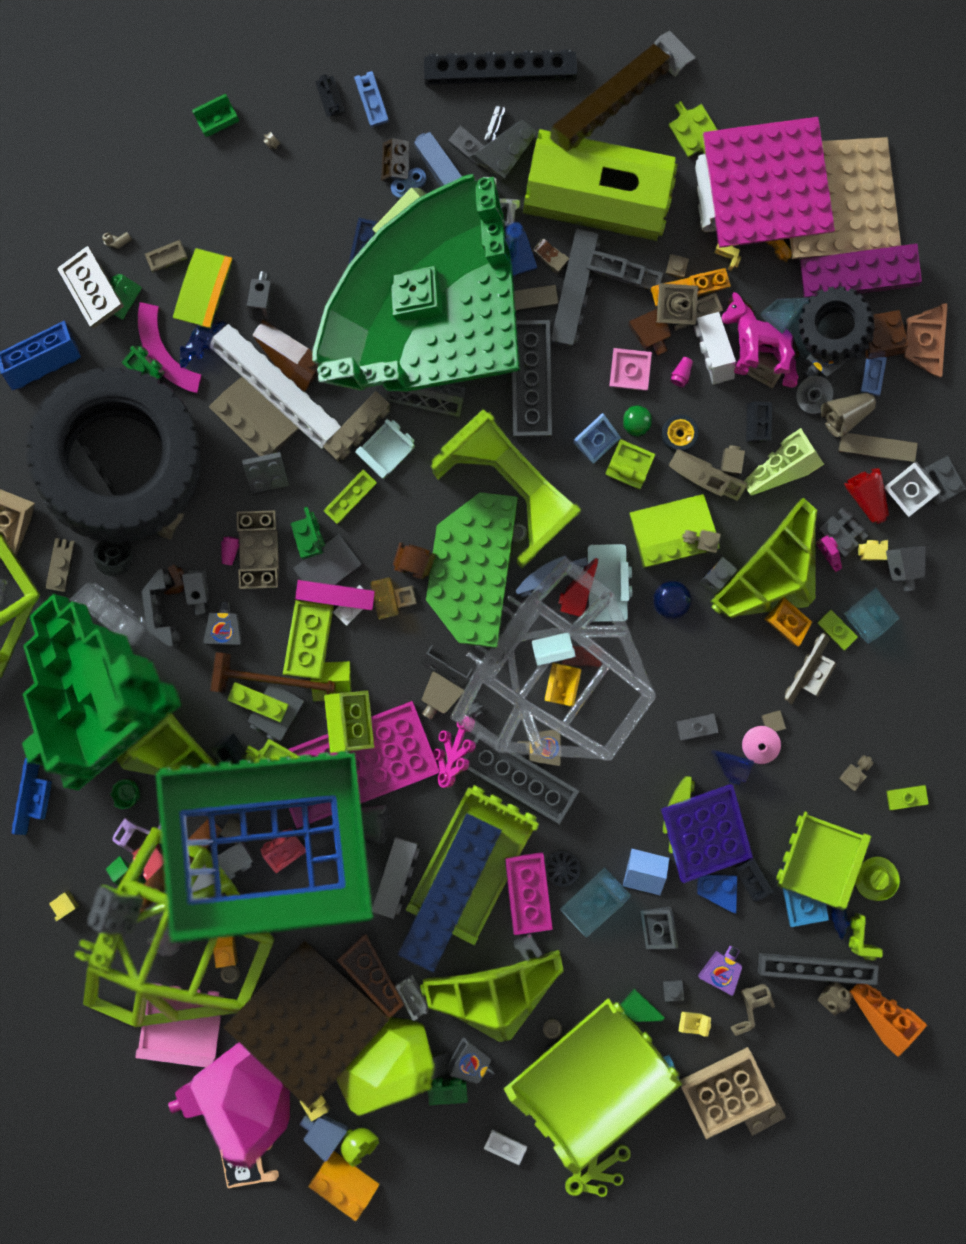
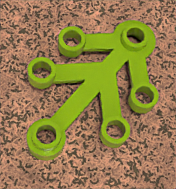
(595, 1172)

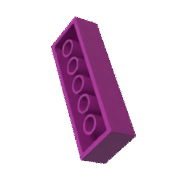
(862, 270)

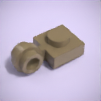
(707, 540)
(853, 776)

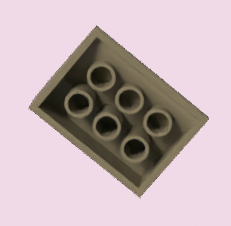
(253, 418)

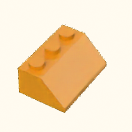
(344, 1185)

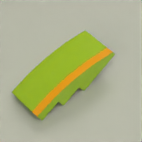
(202, 288)

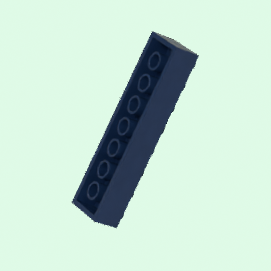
(449, 892)

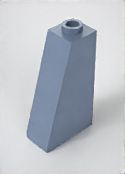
(436, 159)

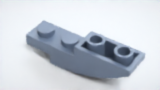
(541, 573)

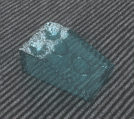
(595, 902)

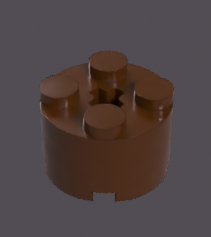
(413, 559)

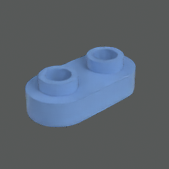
(408, 183)

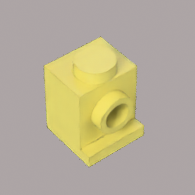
(873, 551)

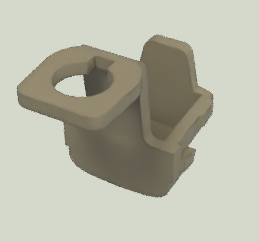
(749, 996)

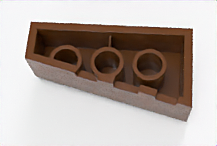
(370, 974)

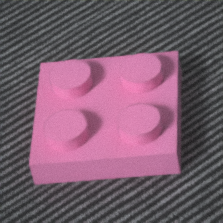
(630, 369)

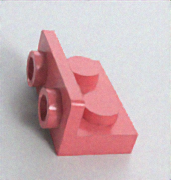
(282, 851)

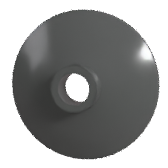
(823, 393)

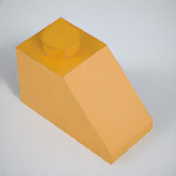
(225, 952)

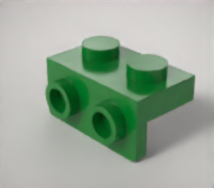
(215, 115)
(126, 291)
(140, 360)

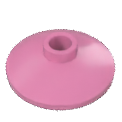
(760, 735)

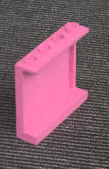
(181, 1042)

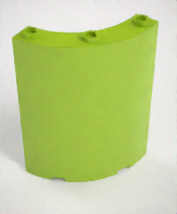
(593, 1085)

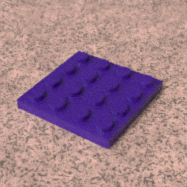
(706, 833)

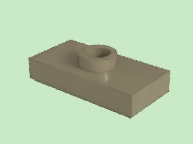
(166, 256)

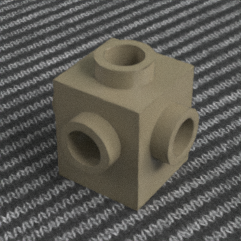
(835, 998)

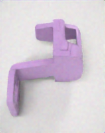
(129, 827)

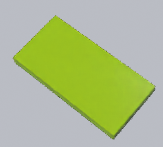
(308, 640)

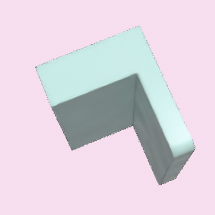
(553, 648)

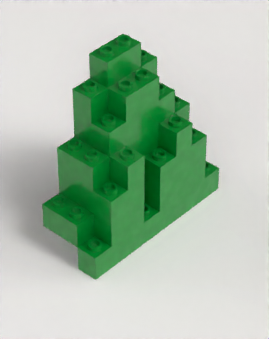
(87, 693)

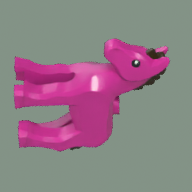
(761, 337)

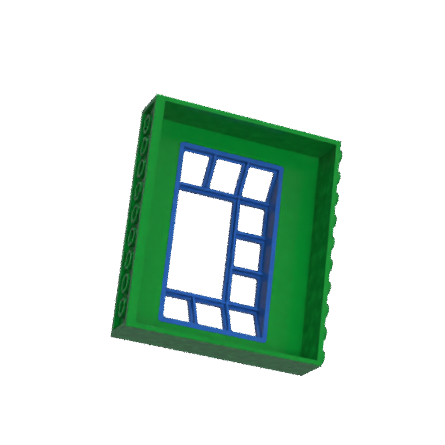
(260, 788)

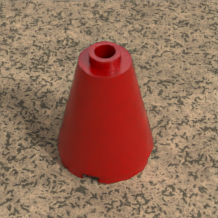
(869, 494)

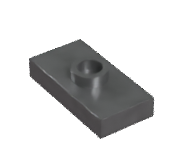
(465, 143)
(697, 727)

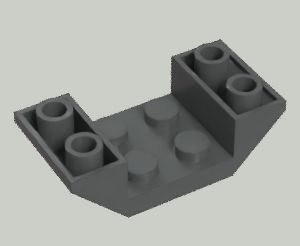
(160, 582)

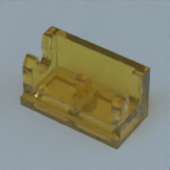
(384, 598)

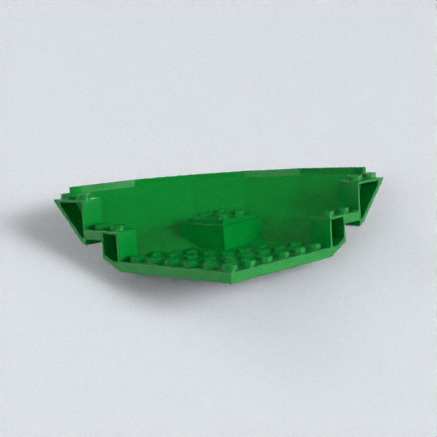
(457, 318)

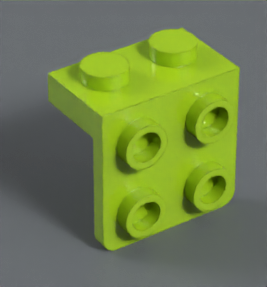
(856, 941)

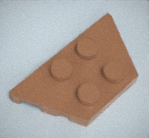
(927, 339)

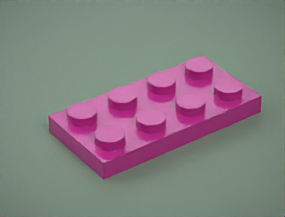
(528, 893)

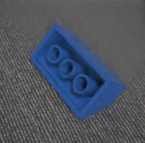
(38, 356)

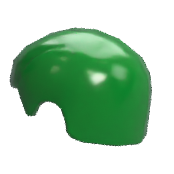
(637, 420)
(125, 794)

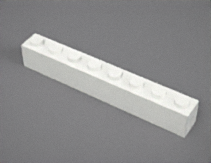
(274, 385)

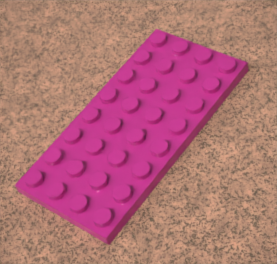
(397, 760)

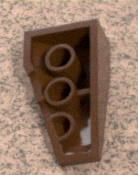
(287, 355)

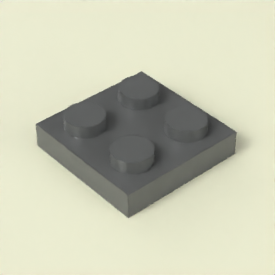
(265, 473)

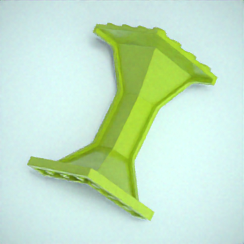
(485, 444)

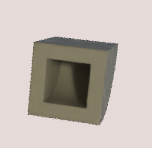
(232, 828)

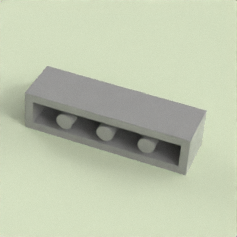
(394, 877)

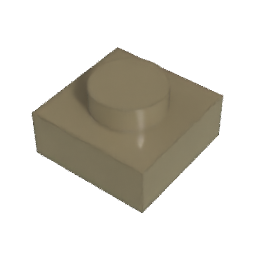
(677, 266)

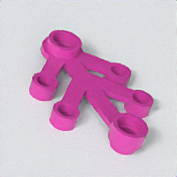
(454, 754)

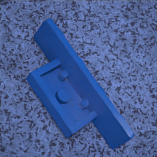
(31, 800)

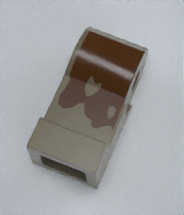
(550, 256)

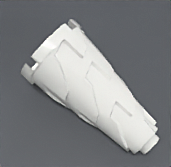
(704, 193)

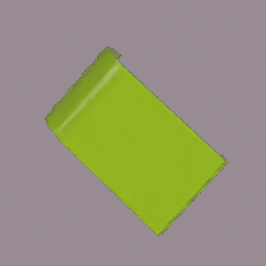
(514, 835)

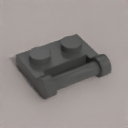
(947, 478)

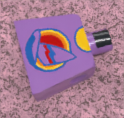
(722, 970)

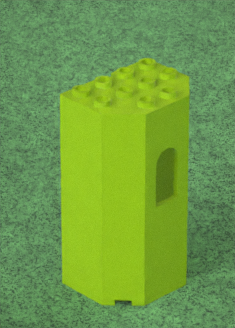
(568, 189)

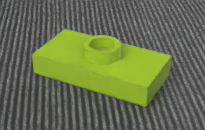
(837, 630)
(907, 797)

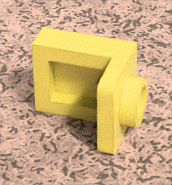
(731, 253)
(695, 1023)

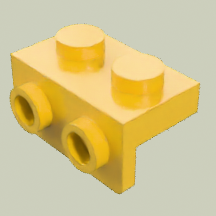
(562, 684)

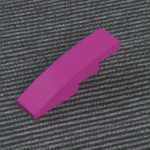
(335, 594)

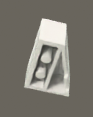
(716, 348)

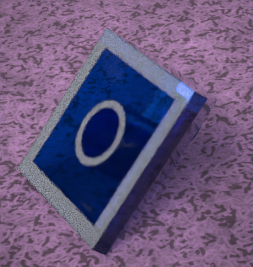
(733, 766)

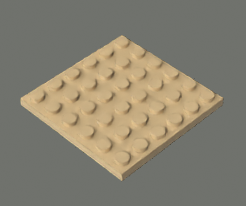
(860, 200)

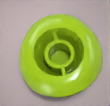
(877, 879)

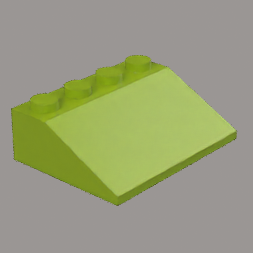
(662, 526)

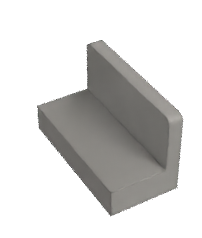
(679, 53)

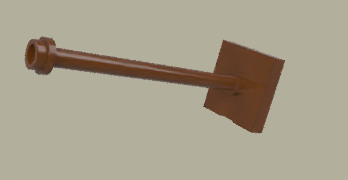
(222, 673)

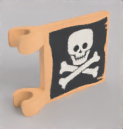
(244, 1176)

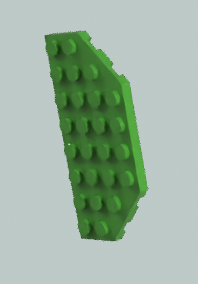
(473, 567)

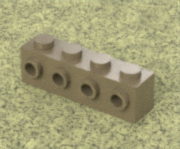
(356, 426)

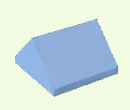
(597, 438)
(646, 872)

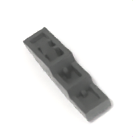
(622, 270)

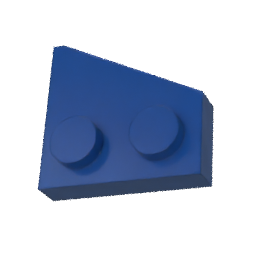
(719, 889)

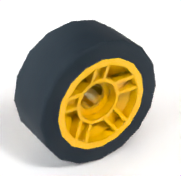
(687, 426)

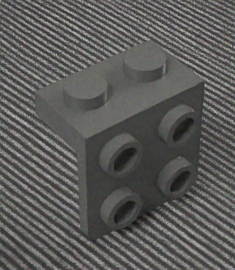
(114, 912)

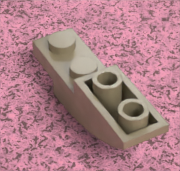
(706, 476)

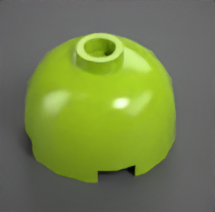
(358, 1144)

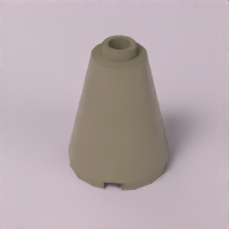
(847, 412)

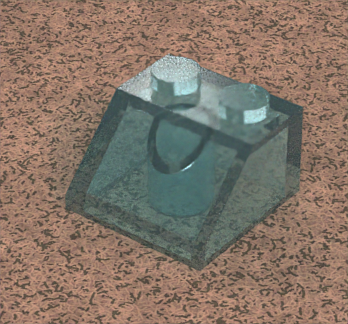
(871, 616)

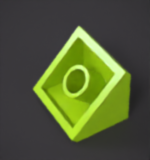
(337, 672)

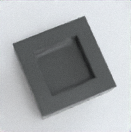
(673, 990)

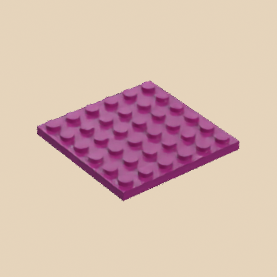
(768, 182)

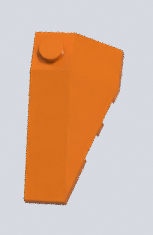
(892, 1023)

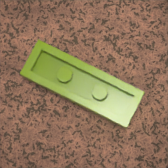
(350, 497)
(258, 702)

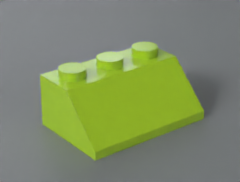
(349, 721)

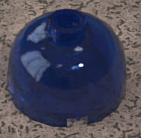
(672, 599)

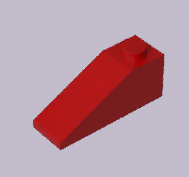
(576, 595)

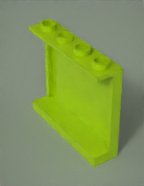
(823, 861)

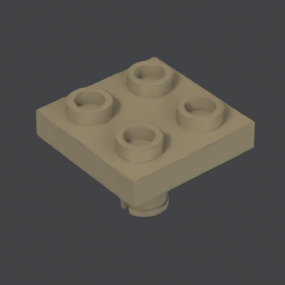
(677, 304)

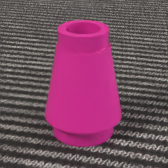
(682, 372)
(229, 549)

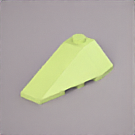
(790, 462)

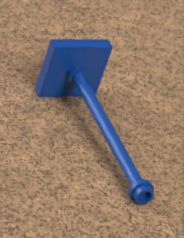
(520, 250)

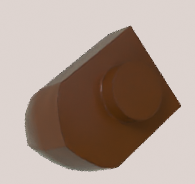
(176, 574)

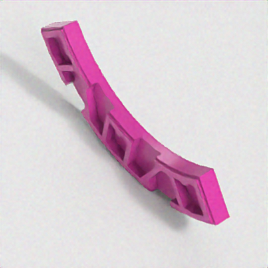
(152, 342)

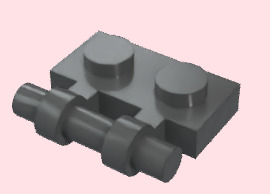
(844, 540)

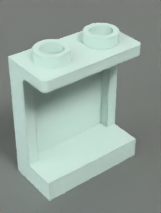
(386, 449)

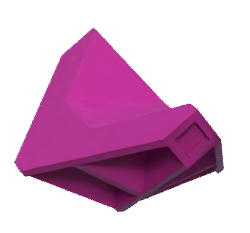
(242, 1105)

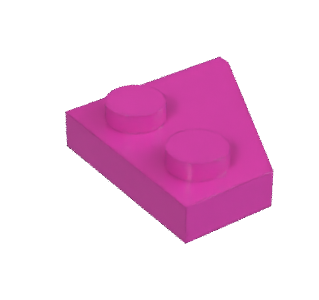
(829, 549)

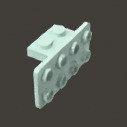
(613, 574)

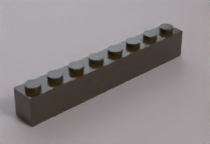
(610, 98)

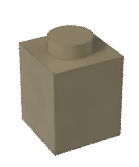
(732, 460)

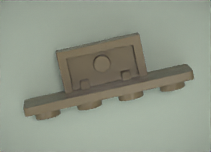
(814, 671)

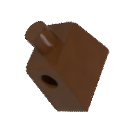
(650, 332)

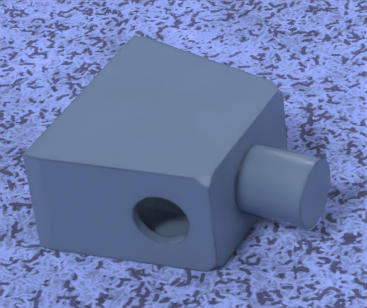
(323, 1134)

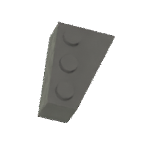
(505, 150)

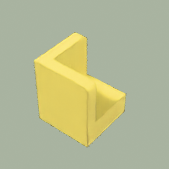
(63, 905)
(318, 1109)

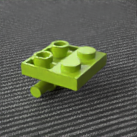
(630, 464)

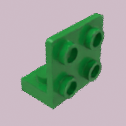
(308, 536)
(447, 1091)

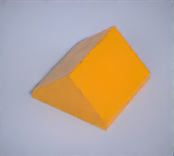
(789, 621)

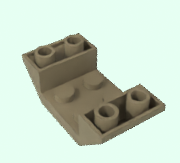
(258, 549)

